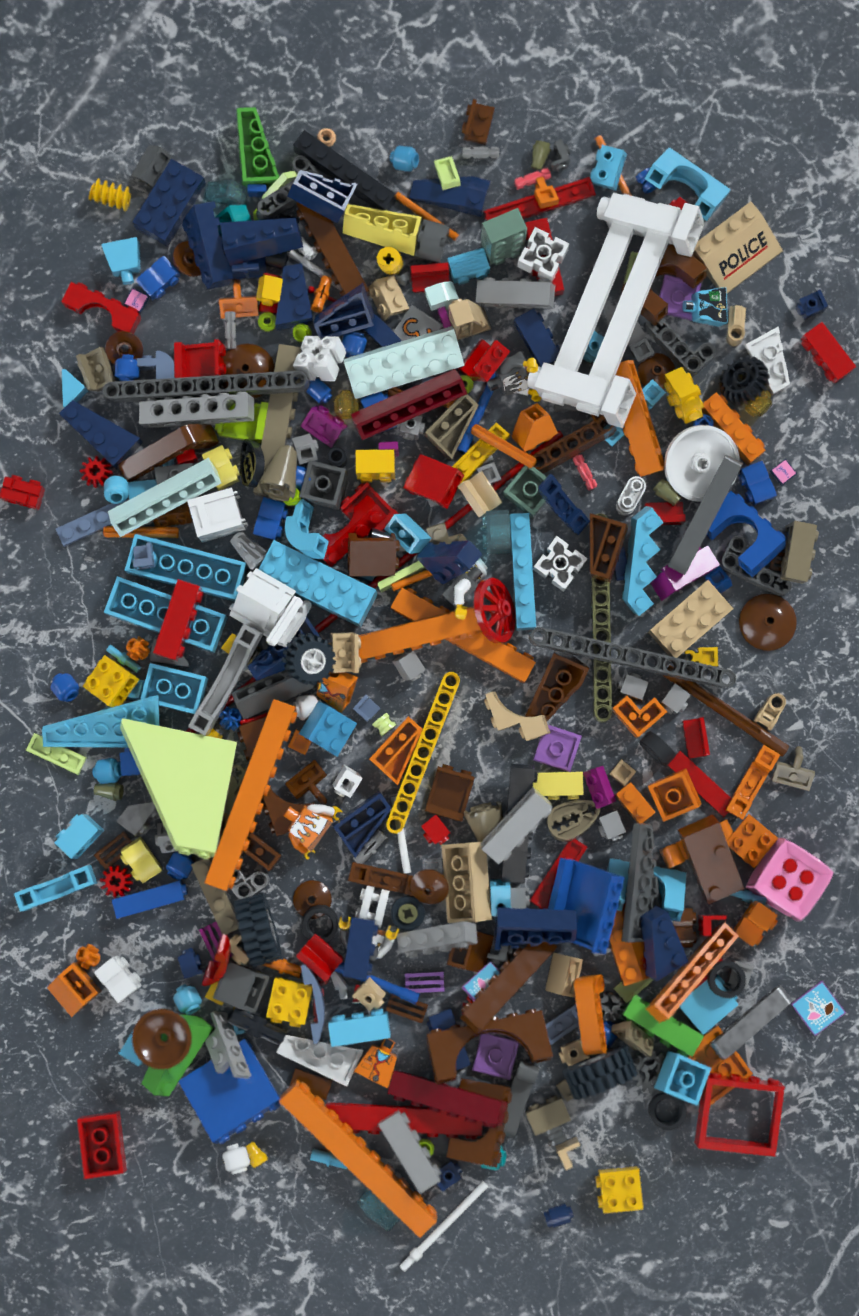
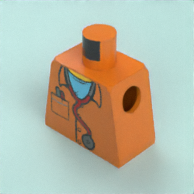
(337, 689)
(378, 1063)

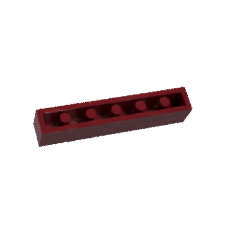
(408, 404)
(447, 1098)

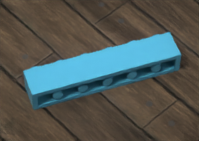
(522, 571)

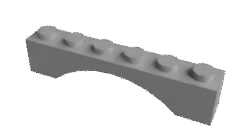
(217, 697)

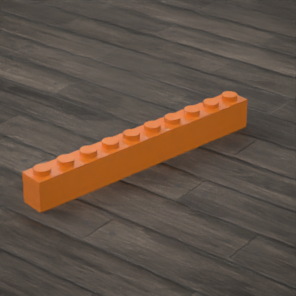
(249, 798)
(359, 1158)

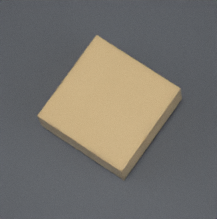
(622, 772)

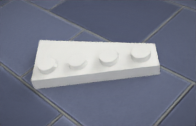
(333, 1062)

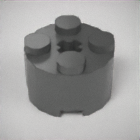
(432, 241)

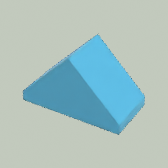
(71, 388)

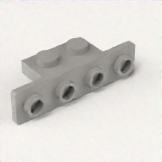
(225, 1047)

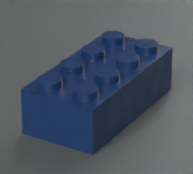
(169, 202)

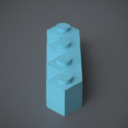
(640, 550)

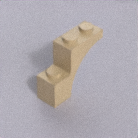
(504, 718)

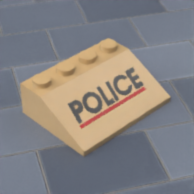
(737, 248)

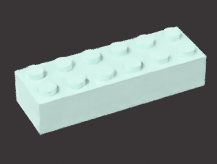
(404, 362)

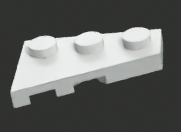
(770, 351)

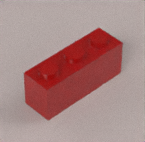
(827, 353)

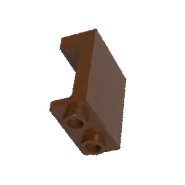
(372, 556)
(450, 793)

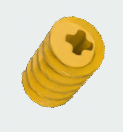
(110, 195)
(385, 255)

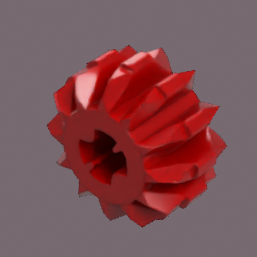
(91, 467)
(115, 888)

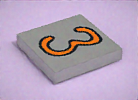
(416, 324)

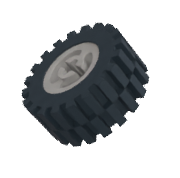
(257, 929)
(600, 1072)

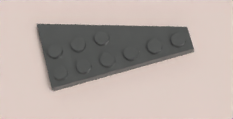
(642, 884)

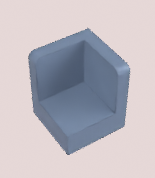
(144, 557)
(366, 708)

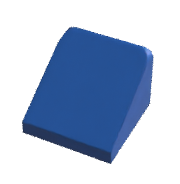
(719, 579)

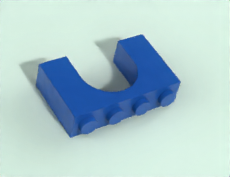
(768, 542)

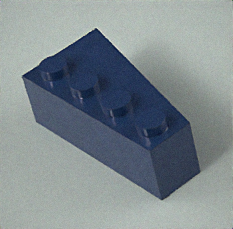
(259, 238)
(207, 245)
(533, 926)

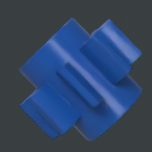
(230, 718)

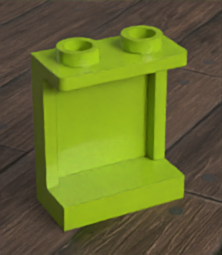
(249, 429)

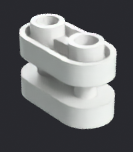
(630, 495)
(367, 896)

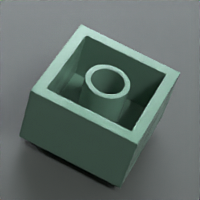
(524, 491)

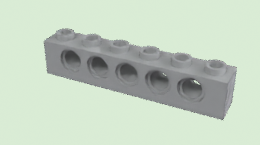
(241, 413)

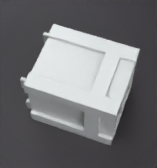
(216, 515)
(261, 601)

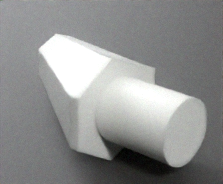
(340, 985)

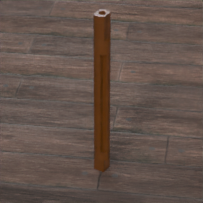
(730, 714)

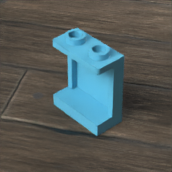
(705, 1007)

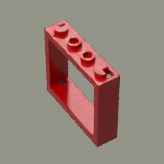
(732, 1145)

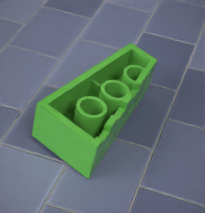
(254, 152)
(670, 1031)
(163, 1081)

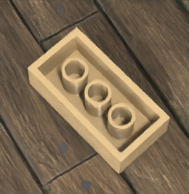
(690, 620)
(468, 882)

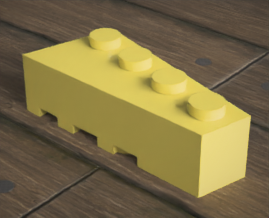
(382, 227)

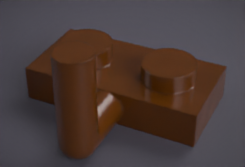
(307, 780)

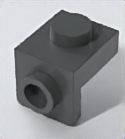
(562, 152)
(504, 955)

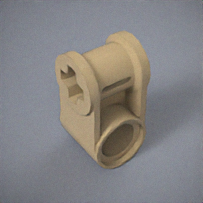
(770, 712)

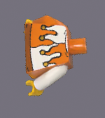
(309, 825)

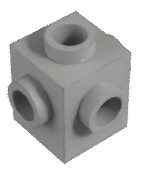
(412, 433)
(163, 840)

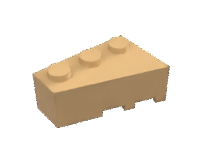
(467, 318)

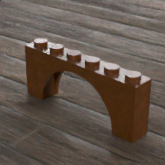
(274, 805)
(526, 1029)

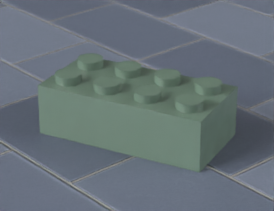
(503, 237)

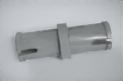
(379, 837)

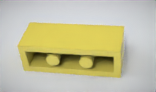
(560, 784)

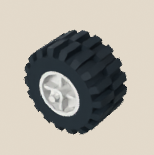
(309, 659)

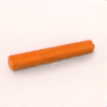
(503, 446)
(151, 532)

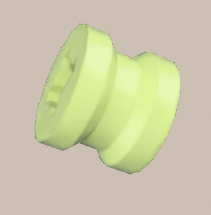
(384, 724)

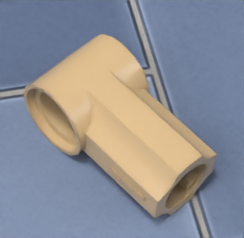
(736, 324)

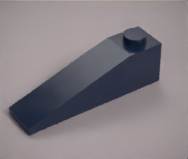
(467, 198)

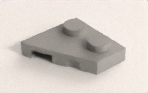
(248, 549)

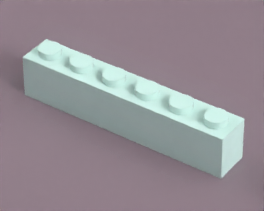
(164, 497)

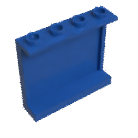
(594, 898)
(229, 1102)

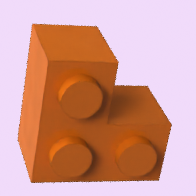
(637, 719)
(754, 922)

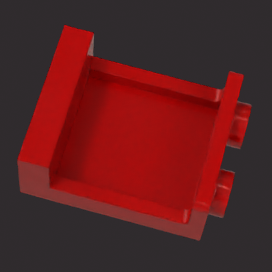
(199, 359)
(484, 360)
(433, 480)
(362, 491)

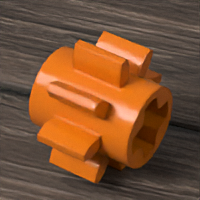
(137, 648)
(88, 956)

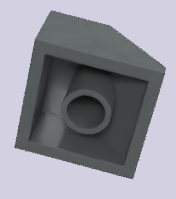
(325, 486)

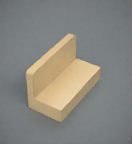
(480, 494)
(563, 974)
(563, 1148)

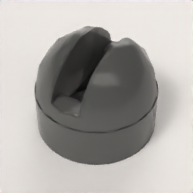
(403, 277)

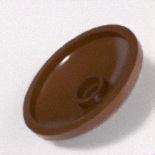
(248, 355)
(754, 623)
(149, 1044)

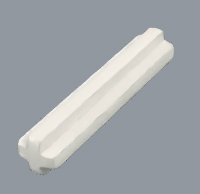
(284, 621)

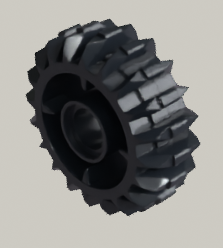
(744, 380)

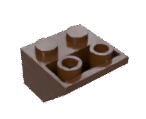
(475, 956)

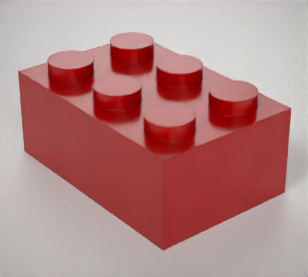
(102, 1144)

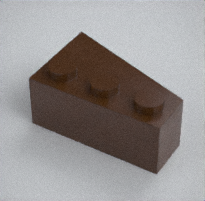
(605, 546)

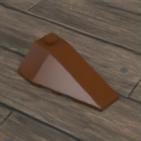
(557, 685)

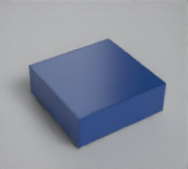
(256, 190)

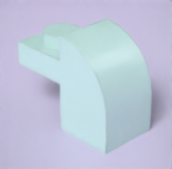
(441, 295)

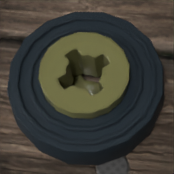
(407, 913)

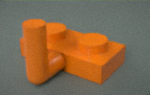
(242, 306)

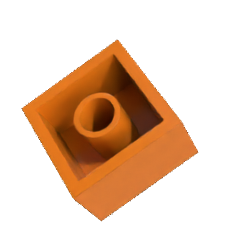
(674, 795)

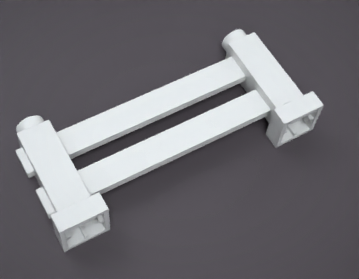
(603, 390)

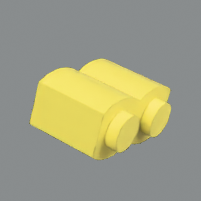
(221, 460)
(141, 860)

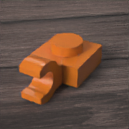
(545, 194)

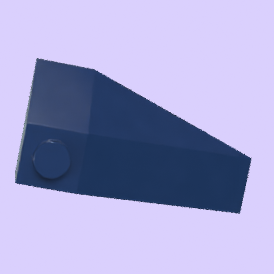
(270, 660)

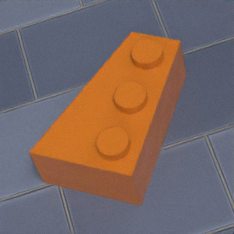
(397, 750)

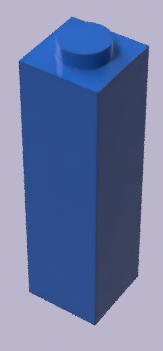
(149, 899)

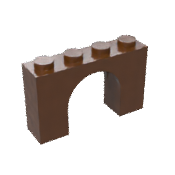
(684, 267)
(486, 1150)

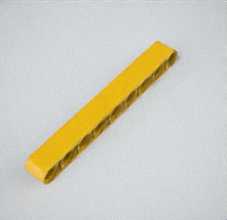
(423, 743)

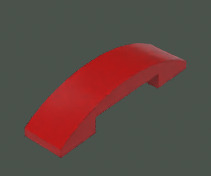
(216, 970)

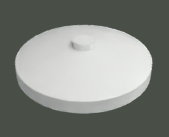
(695, 458)

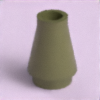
(539, 155)
(666, 492)
(111, 791)

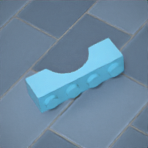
(55, 888)

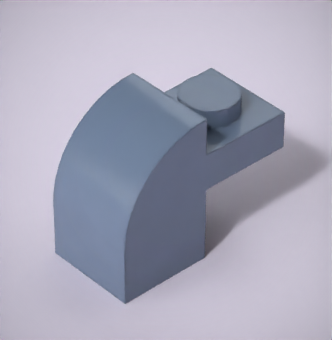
(162, 364)

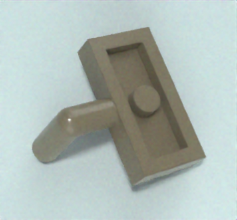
(439, 534)
(793, 774)

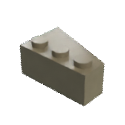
(451, 426)
(799, 552)

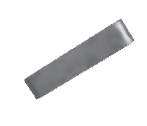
(751, 1022)

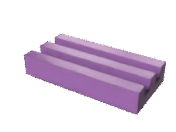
(424, 982)

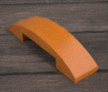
(752, 782)

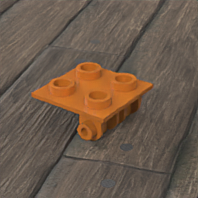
(751, 841)

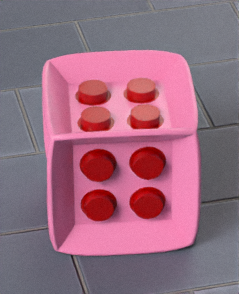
(790, 879)

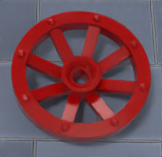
(500, 608)

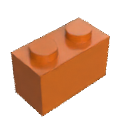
(634, 803)

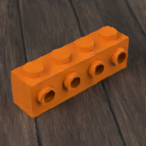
(729, 422)

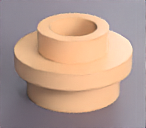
(327, 132)

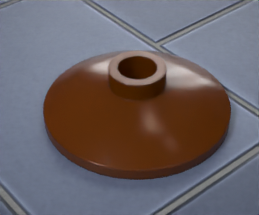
(180, 256)
(114, 346)
(647, 373)
(430, 880)
(307, 889)

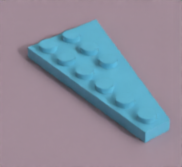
(101, 727)

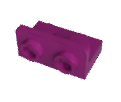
(323, 425)
(599, 787)

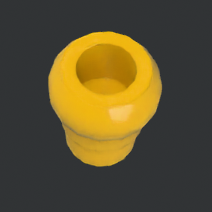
(255, 1155)

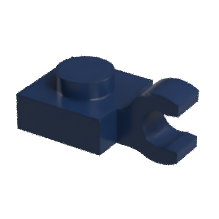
(621, 566)

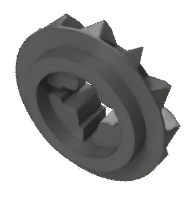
(617, 1010)

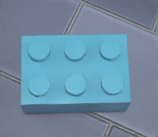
(175, 688)
(359, 1027)

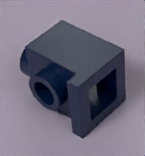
(808, 311)
(190, 963)
(453, 1168)

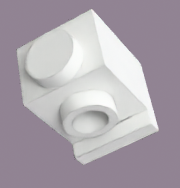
(354, 779)

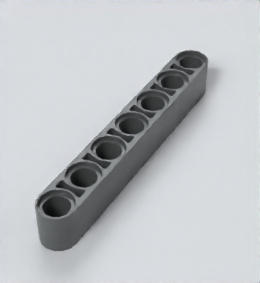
(705, 514)

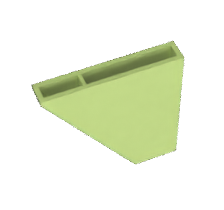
(186, 781)

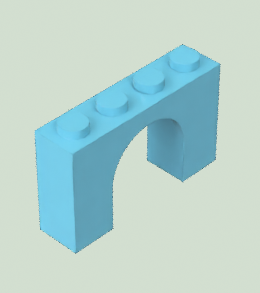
(676, 167)
(670, 885)

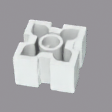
(539, 244)
(320, 357)
(558, 552)
(118, 978)

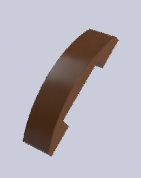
(380, 878)

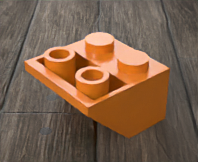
(533, 428)
(74, 989)

